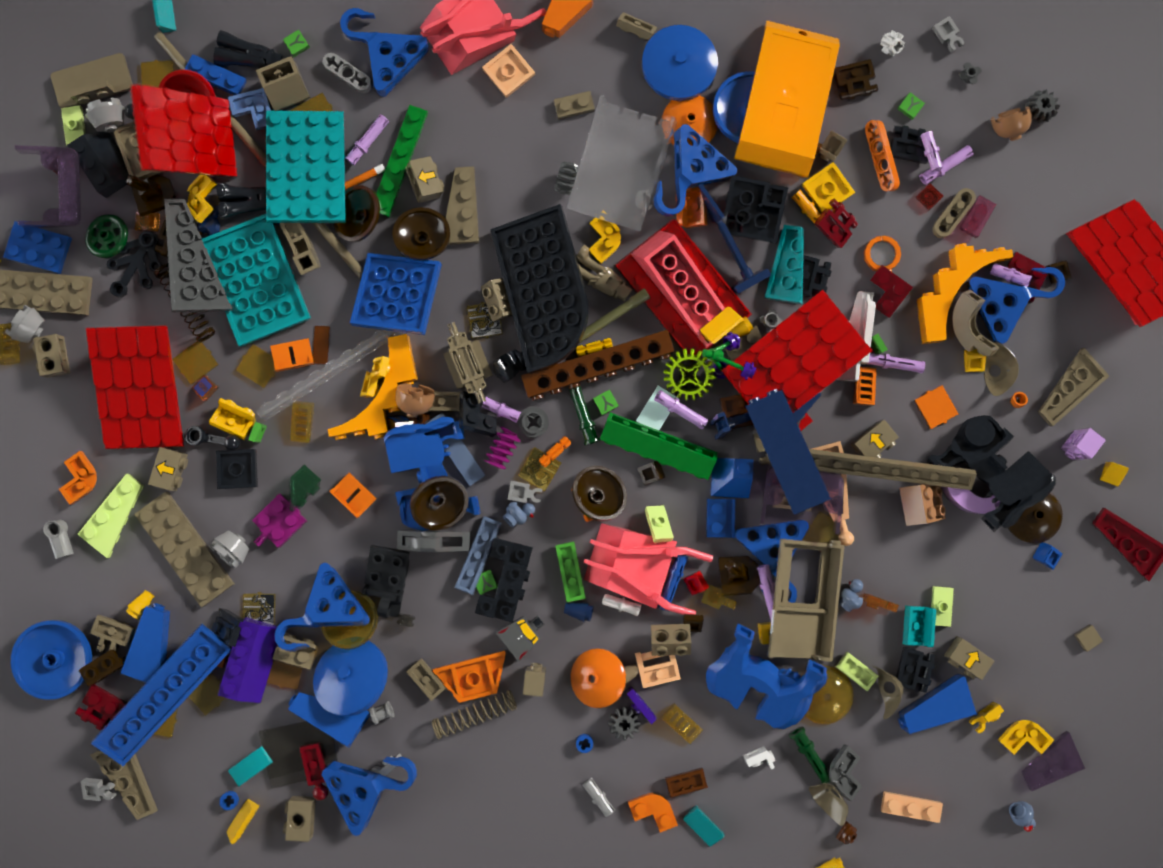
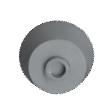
(105, 115)
(26, 325)
(230, 548)

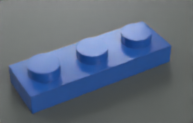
(217, 75)

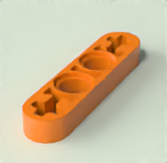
(885, 154)

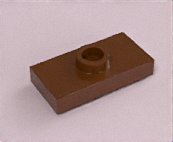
(686, 782)

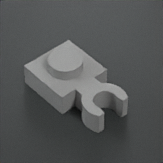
(946, 31)
(520, 492)
(95, 790)

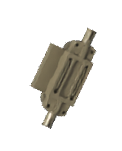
(467, 363)

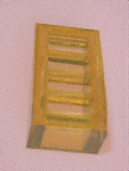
(11, 355)
(295, 413)
(671, 712)

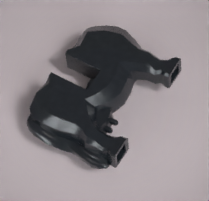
(1015, 488)

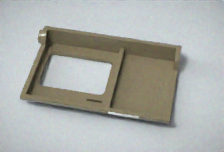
(806, 628)

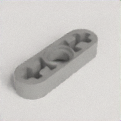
(345, 65)

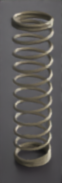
(438, 729)

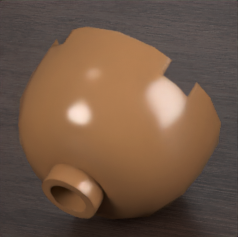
(1012, 123)
(414, 400)

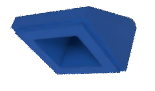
(1047, 555)

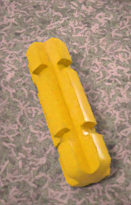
(593, 347)

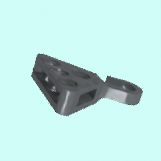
(431, 541)

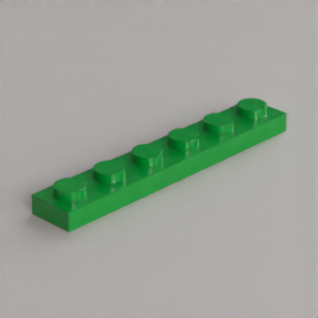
(399, 158)

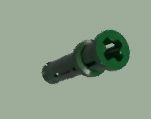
(586, 425)
(807, 748)

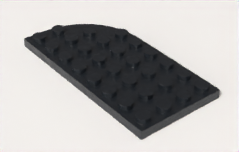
(542, 286)

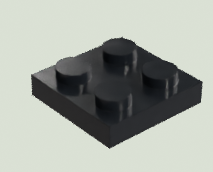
(236, 469)

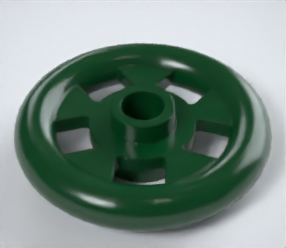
(111, 238)

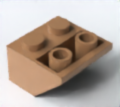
(922, 504)

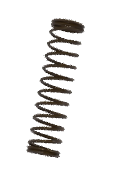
(206, 331)

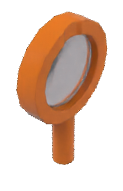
(882, 251)

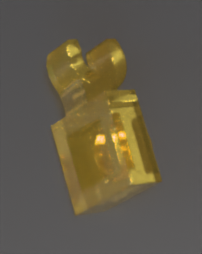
(714, 598)

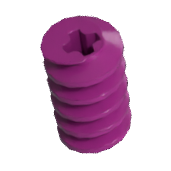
(502, 448)

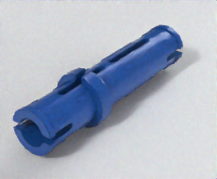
(675, 574)

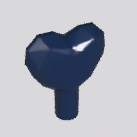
(210, 224)

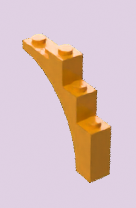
(963, 263)
(374, 416)

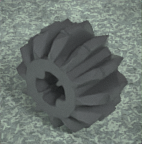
(1049, 106)
(566, 178)
(631, 719)

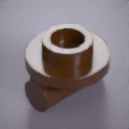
(847, 833)

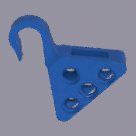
(377, 42)
(705, 168)
(1009, 315)
(762, 544)
(320, 596)
(355, 779)

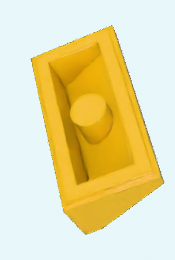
(721, 325)
(242, 820)

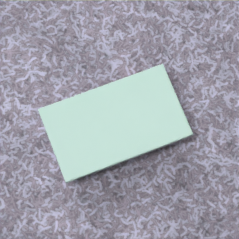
(654, 413)

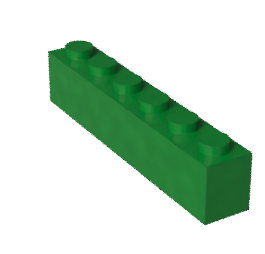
(659, 446)

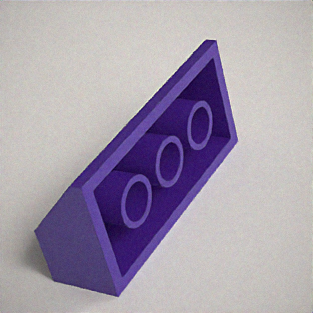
(249, 662)

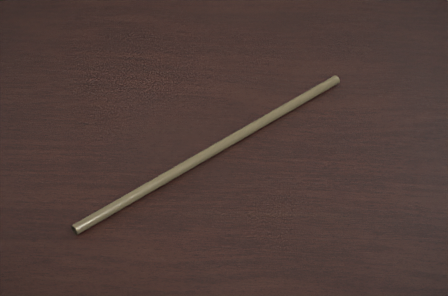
(261, 156)

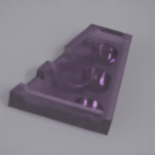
(1056, 763)

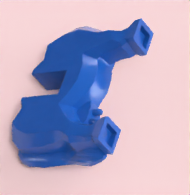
(422, 448)
(785, 691)

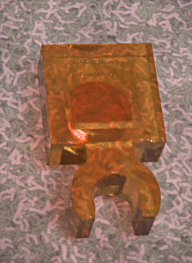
(874, 602)

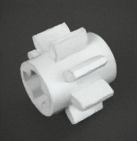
(892, 43)

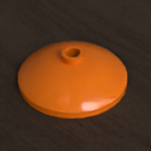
(701, 110)
(608, 674)

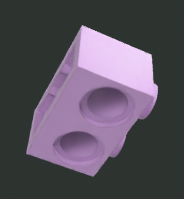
(1083, 444)

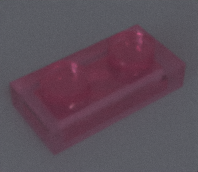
(977, 216)

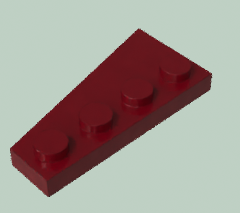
(1136, 546)

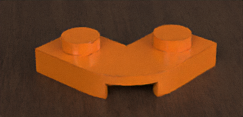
(84, 478)
(654, 805)

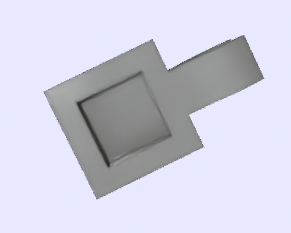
(386, 769)

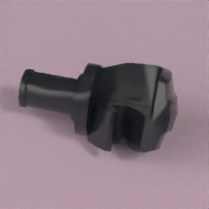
(509, 365)

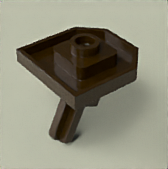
(151, 193)
(738, 575)

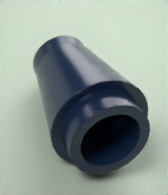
(580, 611)

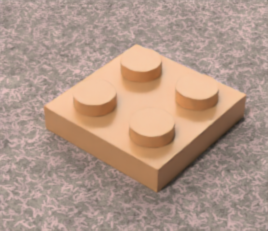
(508, 70)

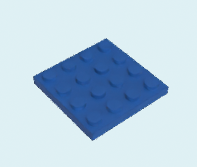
(396, 294)

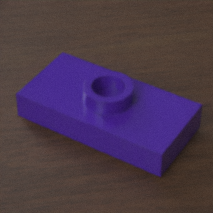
(640, 706)

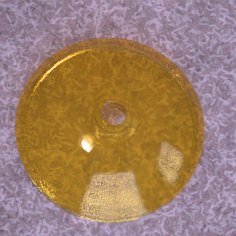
(353, 636)
(840, 701)

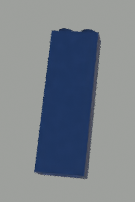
(787, 451)

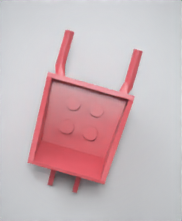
(470, 30)
(635, 565)

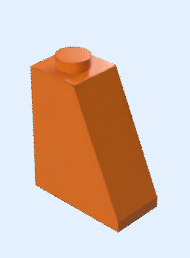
(563, 15)

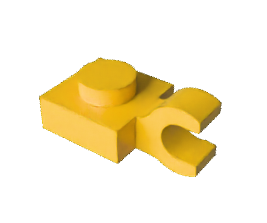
(988, 714)

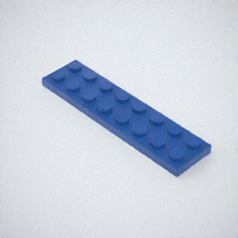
(161, 695)

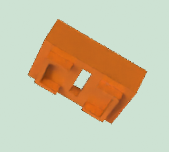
(282, 356)
(346, 488)

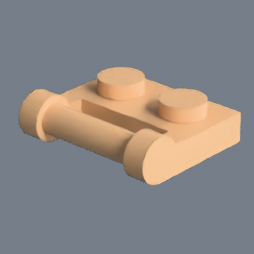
(657, 673)

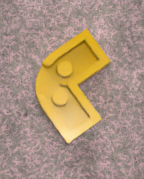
(196, 201)
(608, 242)
(379, 370)
(1025, 731)

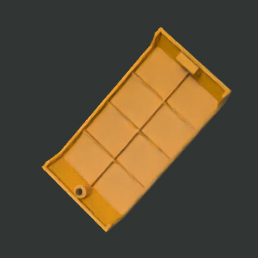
(788, 99)

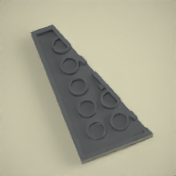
(191, 271)

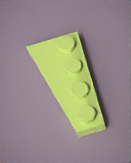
(107, 522)

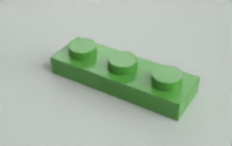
(570, 571)

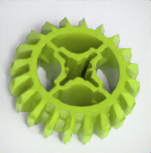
(682, 368)

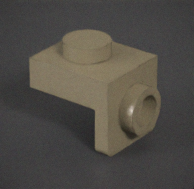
(832, 146)

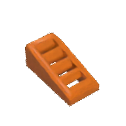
(872, 388)

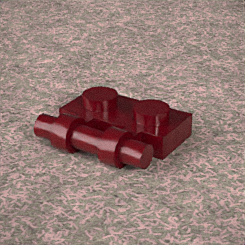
(832, 227)
(101, 701)

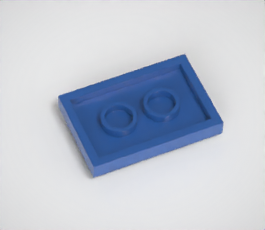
(37, 248)

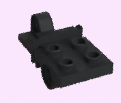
(386, 578)

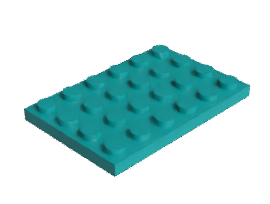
(305, 167)
(256, 280)

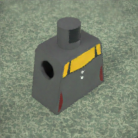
(521, 635)

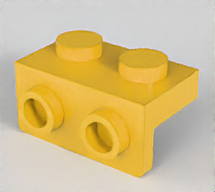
(233, 418)

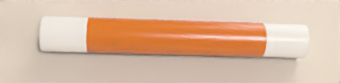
(365, 176)

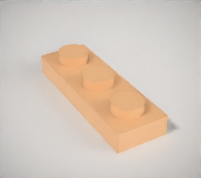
(911, 807)

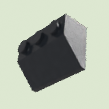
(101, 162)

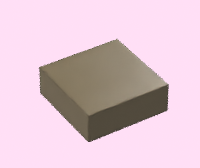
(1088, 638)

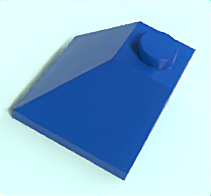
(732, 478)

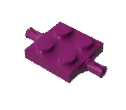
(278, 522)

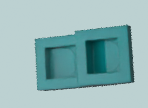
(250, 766)

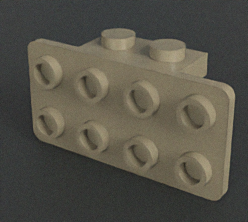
(91, 80)

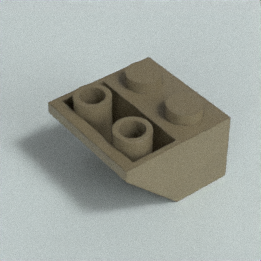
(283, 84)

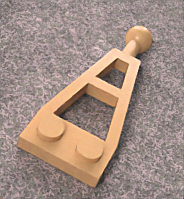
(845, 536)

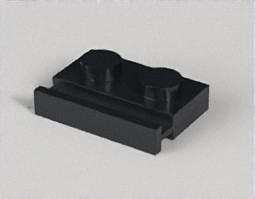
(227, 627)

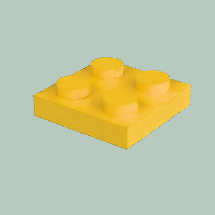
(826, 185)

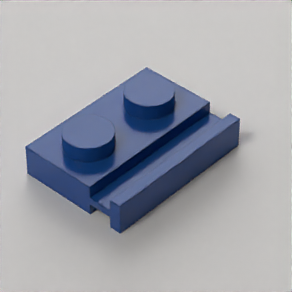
(720, 518)

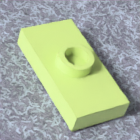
(73, 123)
(659, 524)
(942, 601)
(857, 671)

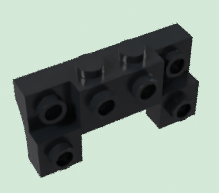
(510, 586)

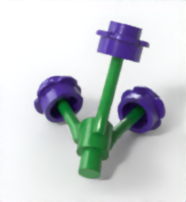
(730, 342)

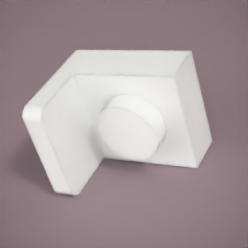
(757, 757)

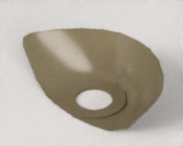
(1006, 361)
(891, 700)
(829, 802)

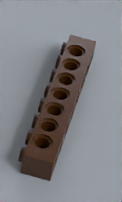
(660, 339)

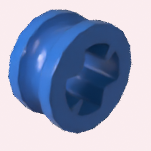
(587, 748)
(234, 796)

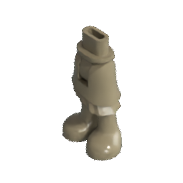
(605, 280)

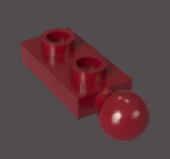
(313, 766)

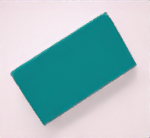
(164, 15)
(703, 826)

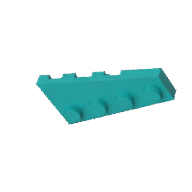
(787, 271)

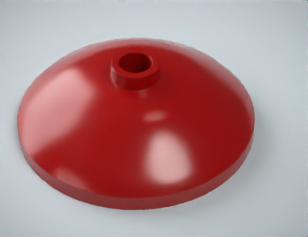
(188, 82)

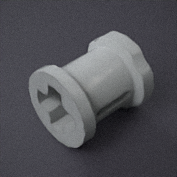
(381, 712)

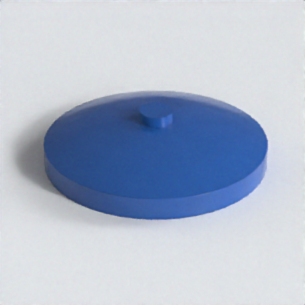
(679, 62)
(731, 104)
(49, 659)
(350, 679)

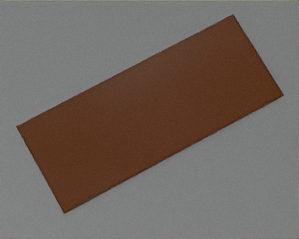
(321, 344)

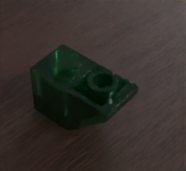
(301, 486)

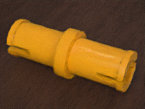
(806, 206)

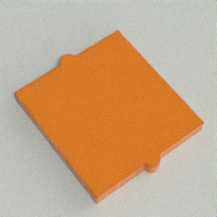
(936, 407)

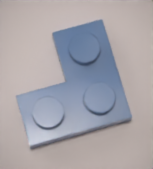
(251, 102)

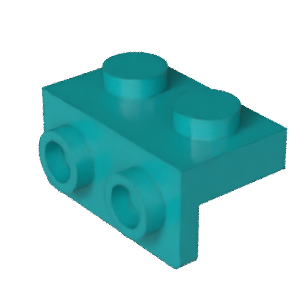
(919, 626)

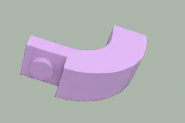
(969, 502)

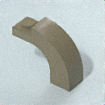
(302, 247)
(965, 324)

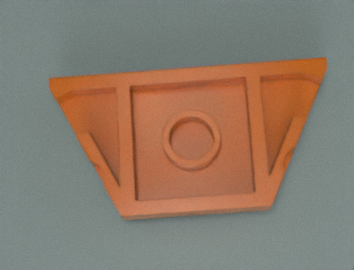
(473, 677)

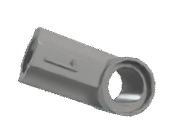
(59, 541)

